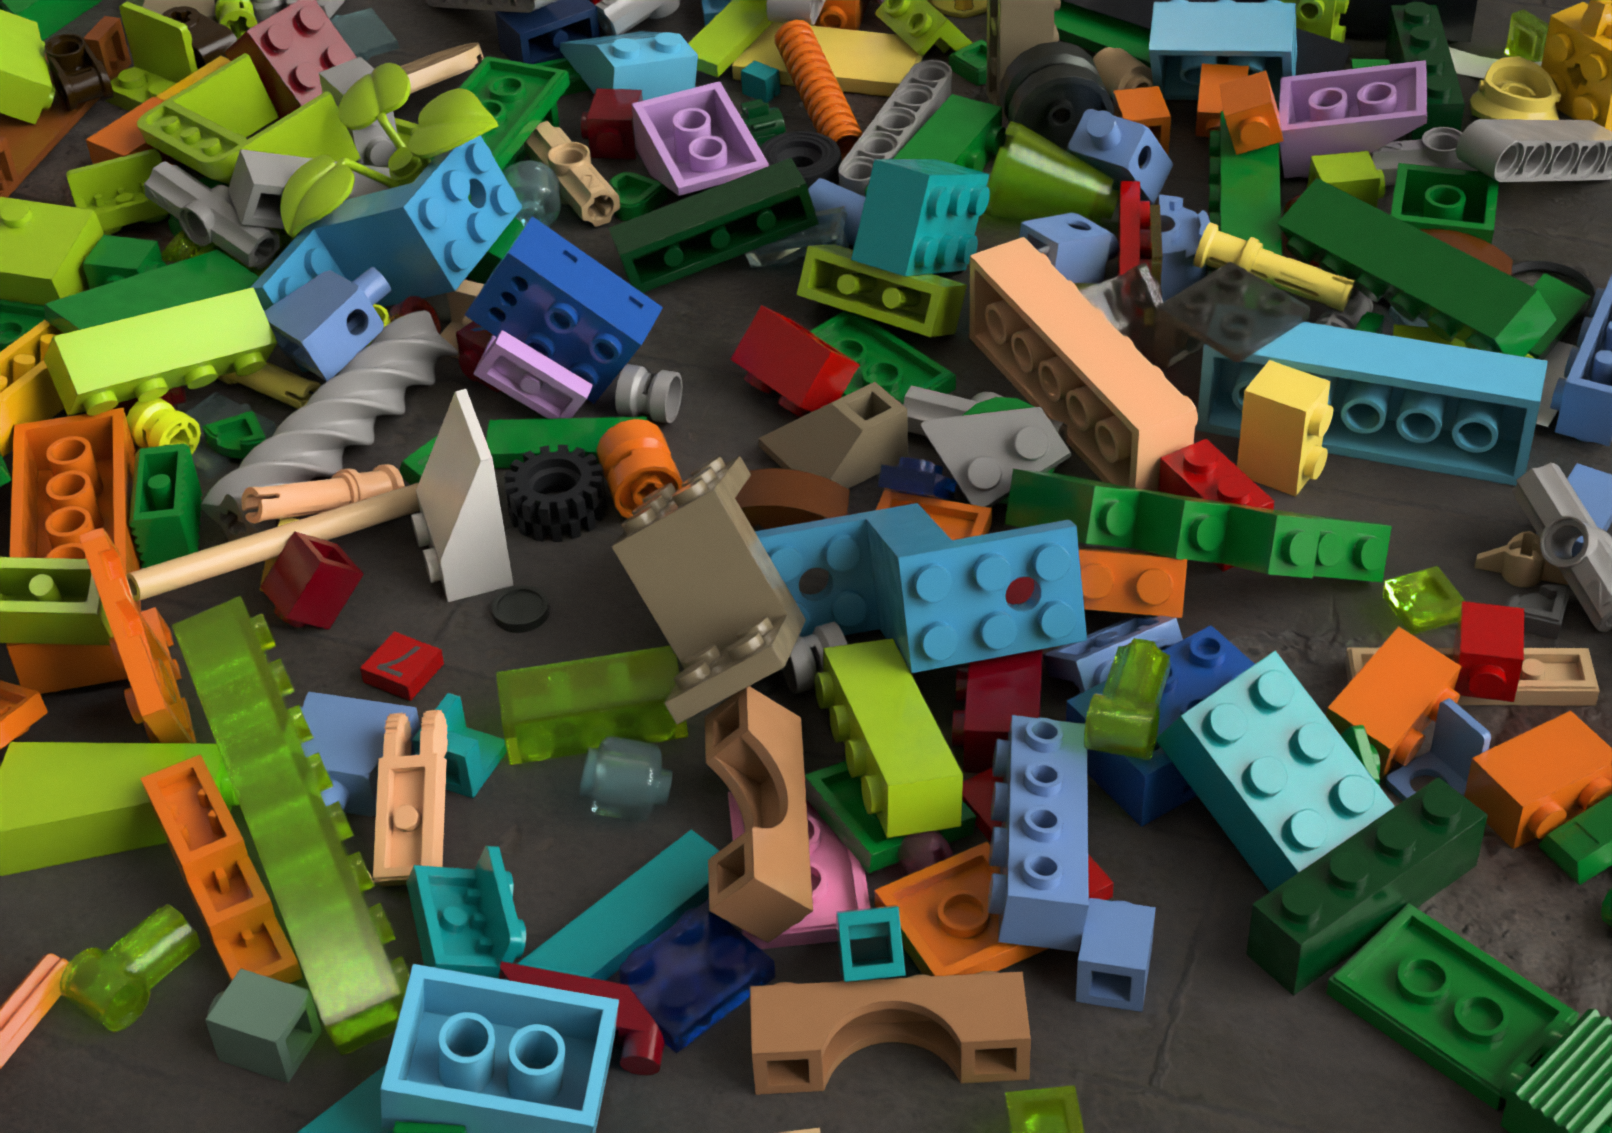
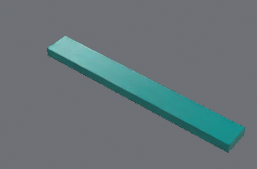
(586, 947)

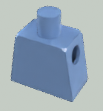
(1118, 150)
(1072, 245)
(329, 320)
(350, 742)

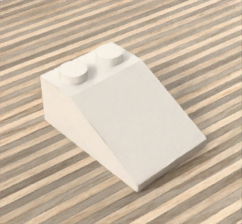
(462, 509)

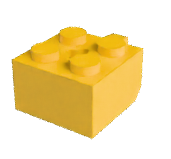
(1581, 60)

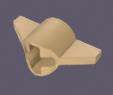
(1520, 562)

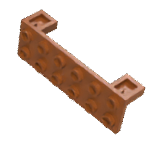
(27, 144)

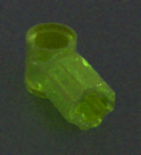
(1128, 710)
(117, 982)

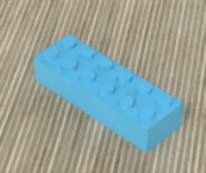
(1397, 399)

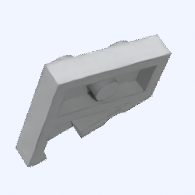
(987, 447)

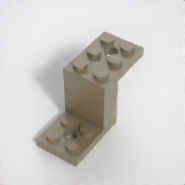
(709, 586)

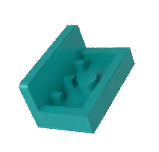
(467, 916)

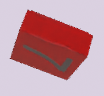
(402, 666)

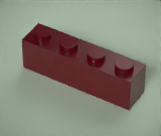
(995, 692)

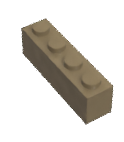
(1012, 29)

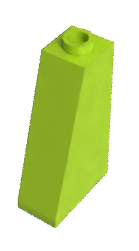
(86, 799)

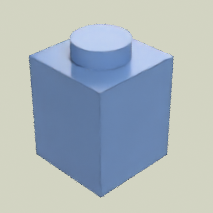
(1115, 954)

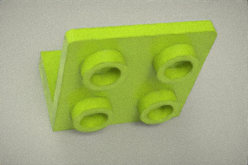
(160, 56)

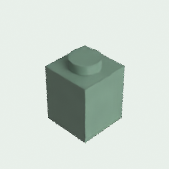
(263, 1025)

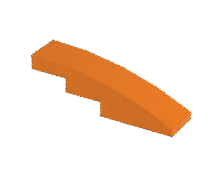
(219, 872)

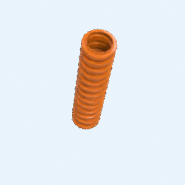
(817, 84)

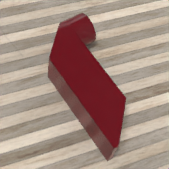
(634, 1026)

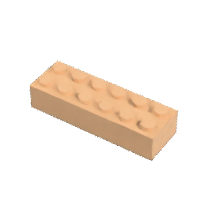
(1076, 366)

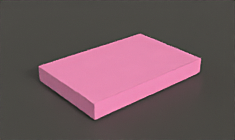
(835, 878)

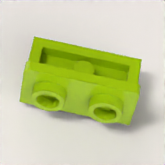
(117, 190)

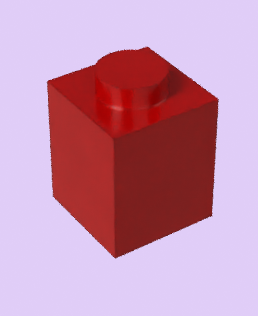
(1489, 650)

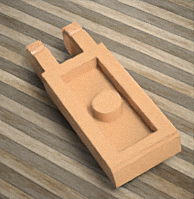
(410, 799)

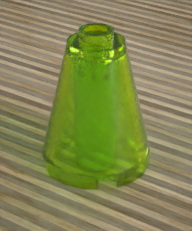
(1043, 180)

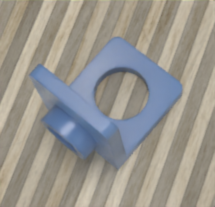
(1453, 746)

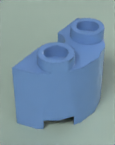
(1180, 239)

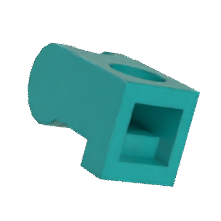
(870, 943)

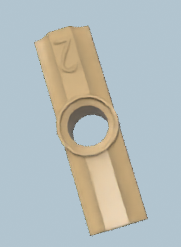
(579, 181)

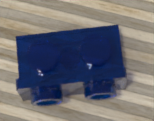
(695, 974)

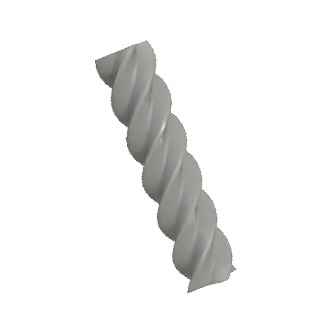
(335, 417)

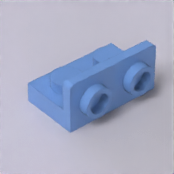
(1091, 660)

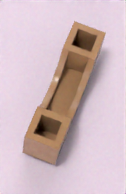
(765, 872)
(966, 1020)

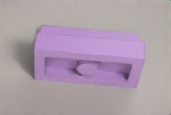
(531, 377)

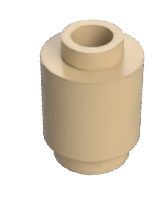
(1121, 70)

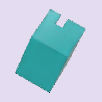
(760, 81)

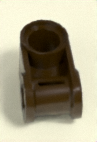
(208, 36)
(76, 70)

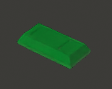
(1583, 843)

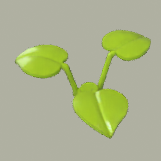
(443, 125)

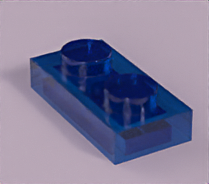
(917, 478)

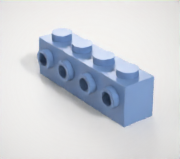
(1586, 394)
(1042, 834)

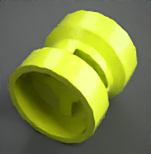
(159, 424)

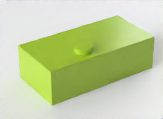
(44, 250)

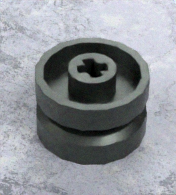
(1052, 89)

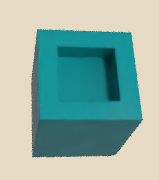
(469, 753)

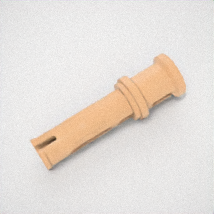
(320, 495)

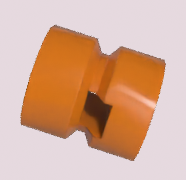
(635, 463)

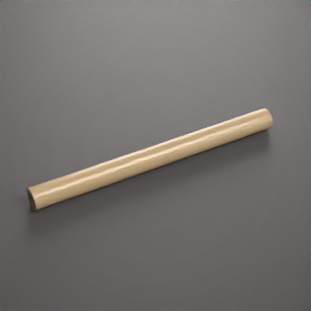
(270, 543)

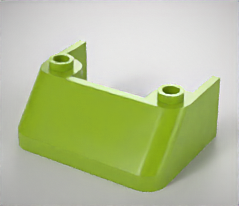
(216, 115)

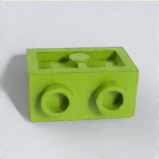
(921, 25)

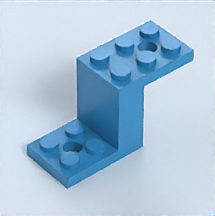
(414, 234)
(932, 592)

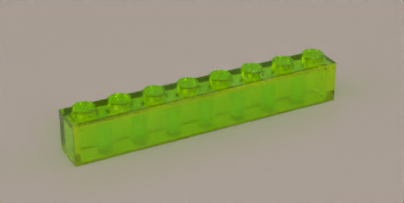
(294, 826)

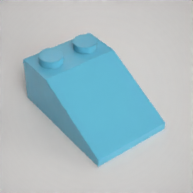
(636, 61)

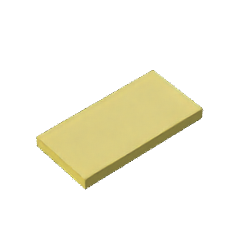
(859, 59)

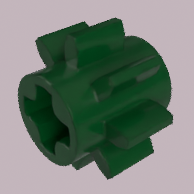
(762, 121)

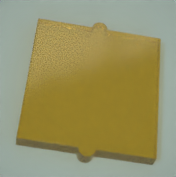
(1154, 242)

